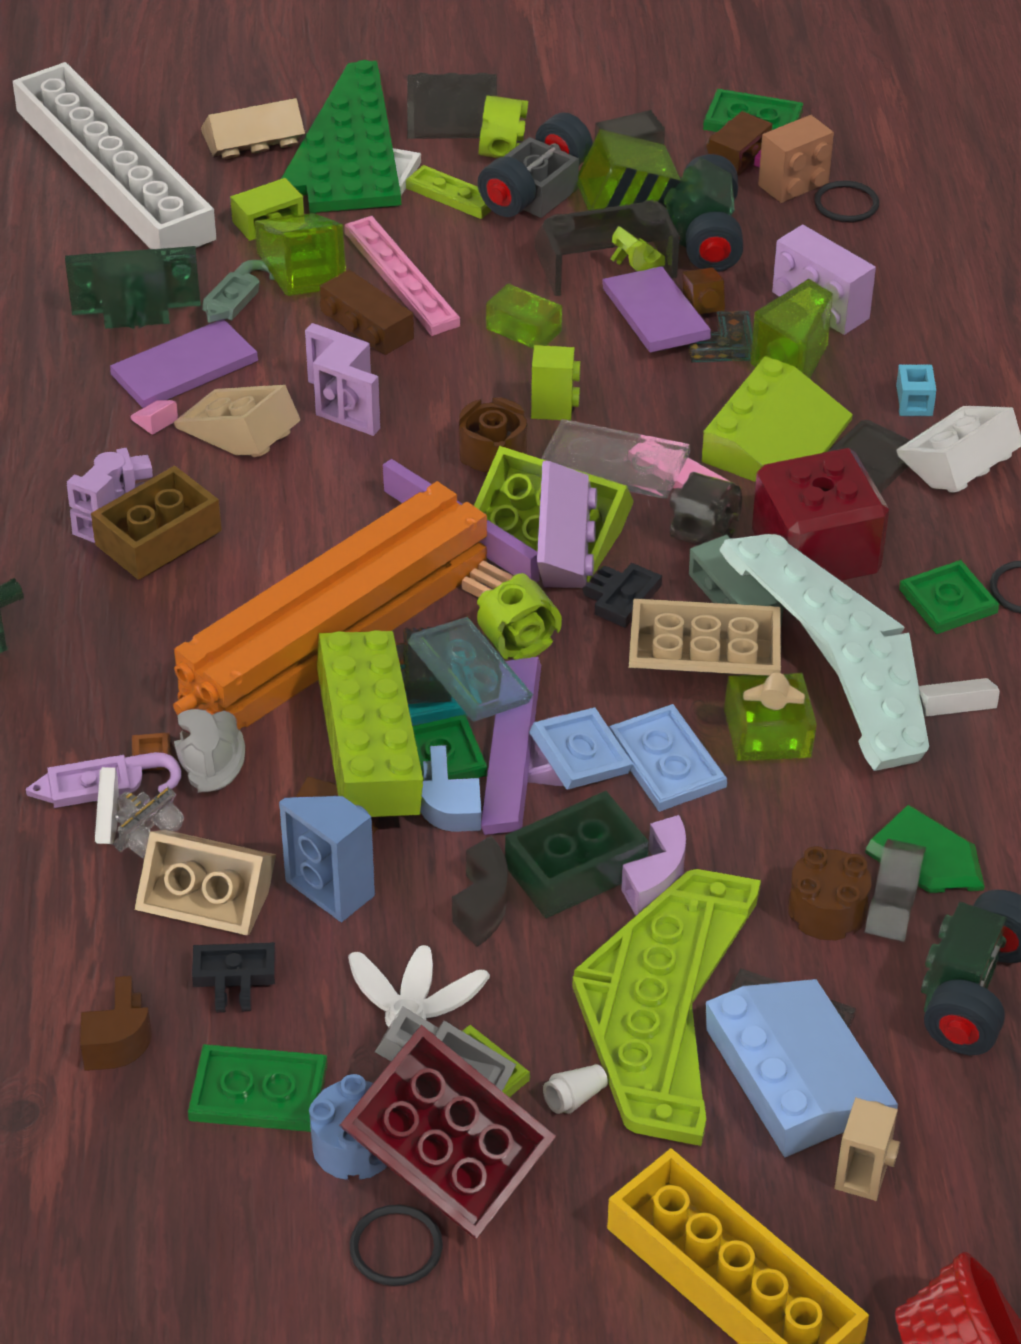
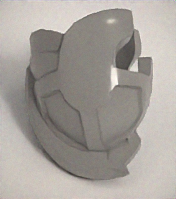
(212, 750)

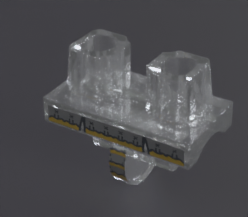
(140, 818)

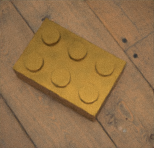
(156, 522)

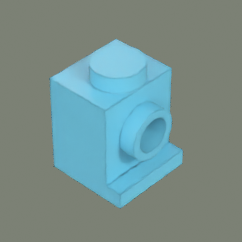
(916, 390)

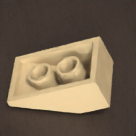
(242, 418)

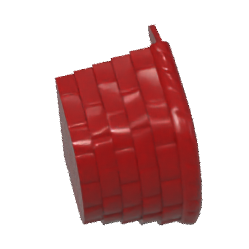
(959, 1308)

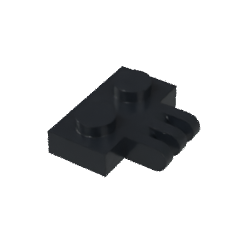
(617, 590)

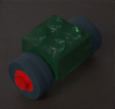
(703, 211)
(958, 1003)

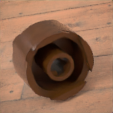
(487, 427)

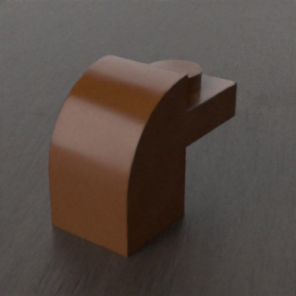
(116, 1036)

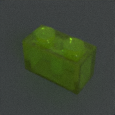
(523, 316)

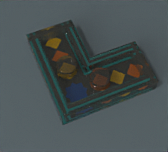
(731, 341)

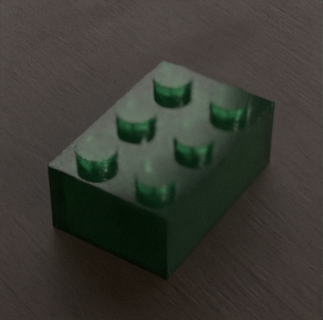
(574, 853)

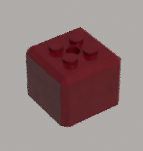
(824, 510)

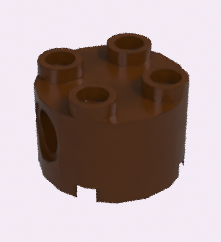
(829, 893)

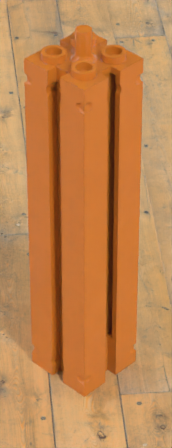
(360, 585)

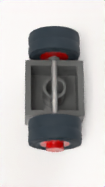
(538, 170)

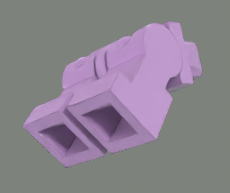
(104, 482)

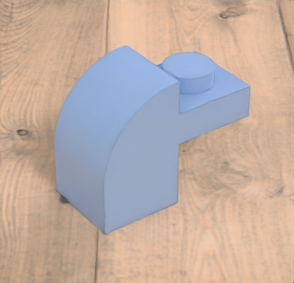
(449, 803)

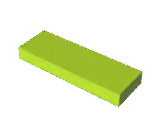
(448, 191)

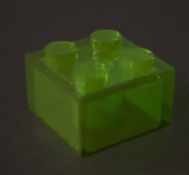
(766, 732)

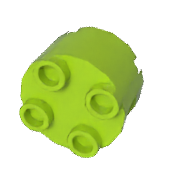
(502, 125)
(518, 618)

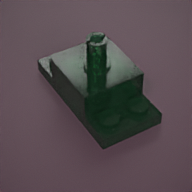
(133, 285)

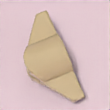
(775, 693)

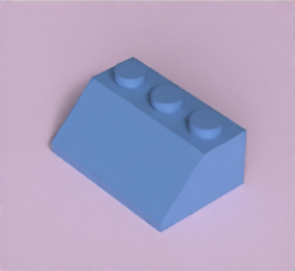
(328, 852)

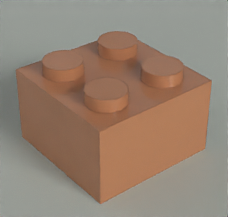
(795, 158)

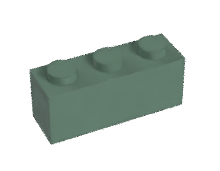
(723, 582)

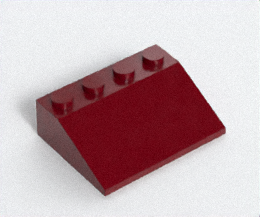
(447, 1131)

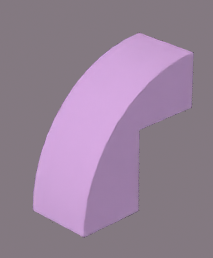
(651, 876)

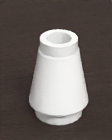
(573, 1088)

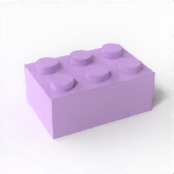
(811, 256)

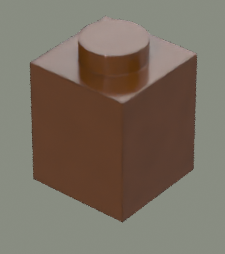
(704, 290)

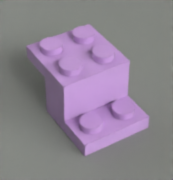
(342, 379)

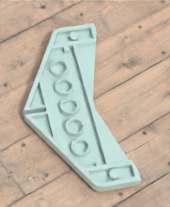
(855, 638)

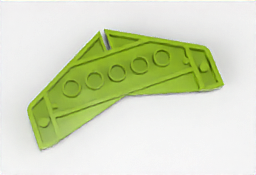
(642, 994)

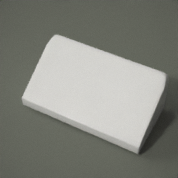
(959, 697)

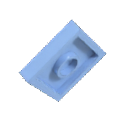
(580, 748)

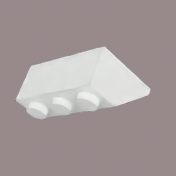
(962, 446)

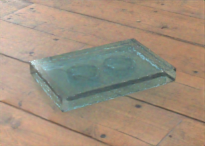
(470, 669)

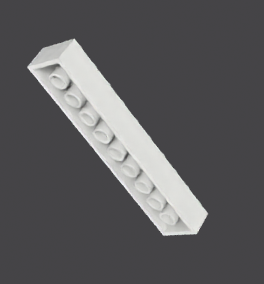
(114, 159)

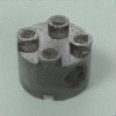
(704, 509)

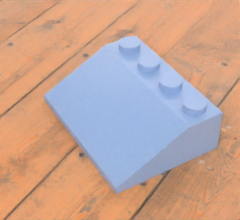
(793, 1060)

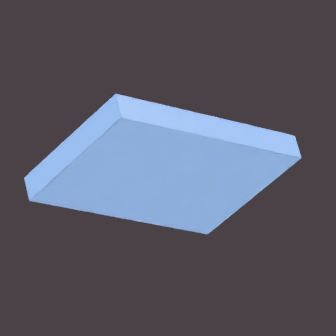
(668, 758)

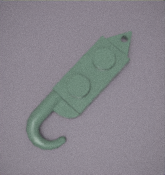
(234, 292)

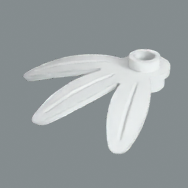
(414, 986)

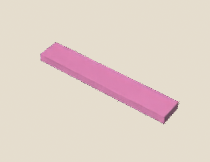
(402, 276)

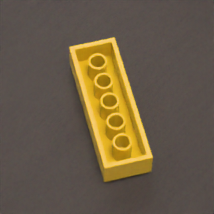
(728, 1260)

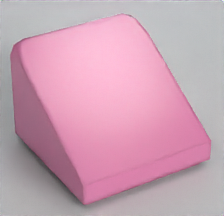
(156, 415)

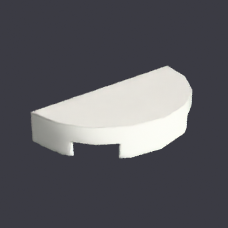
(107, 806)

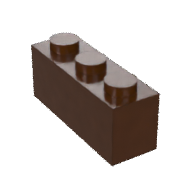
(367, 312)

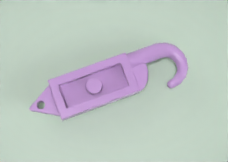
(80, 781)

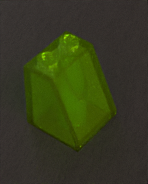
(794, 327)

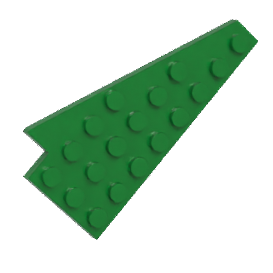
(349, 148)

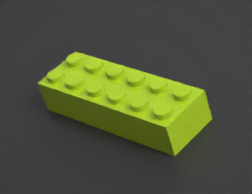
(369, 722)

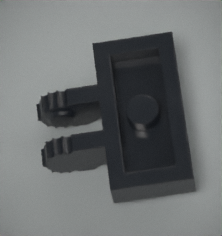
(233, 966)

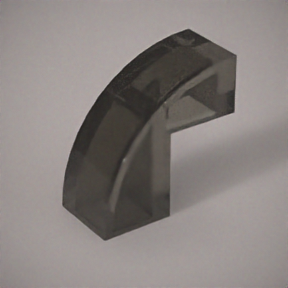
(895, 890)
(482, 906)

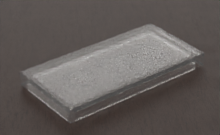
(632, 459)

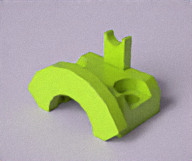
(641, 254)

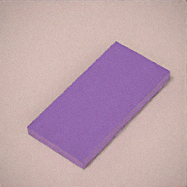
(656, 309)
(184, 363)

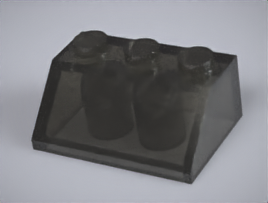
(447, 104)

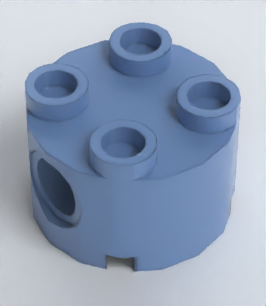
(332, 1146)

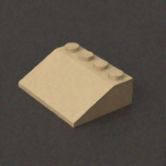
(705, 637)

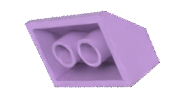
(565, 527)

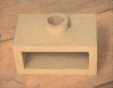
(867, 1148)

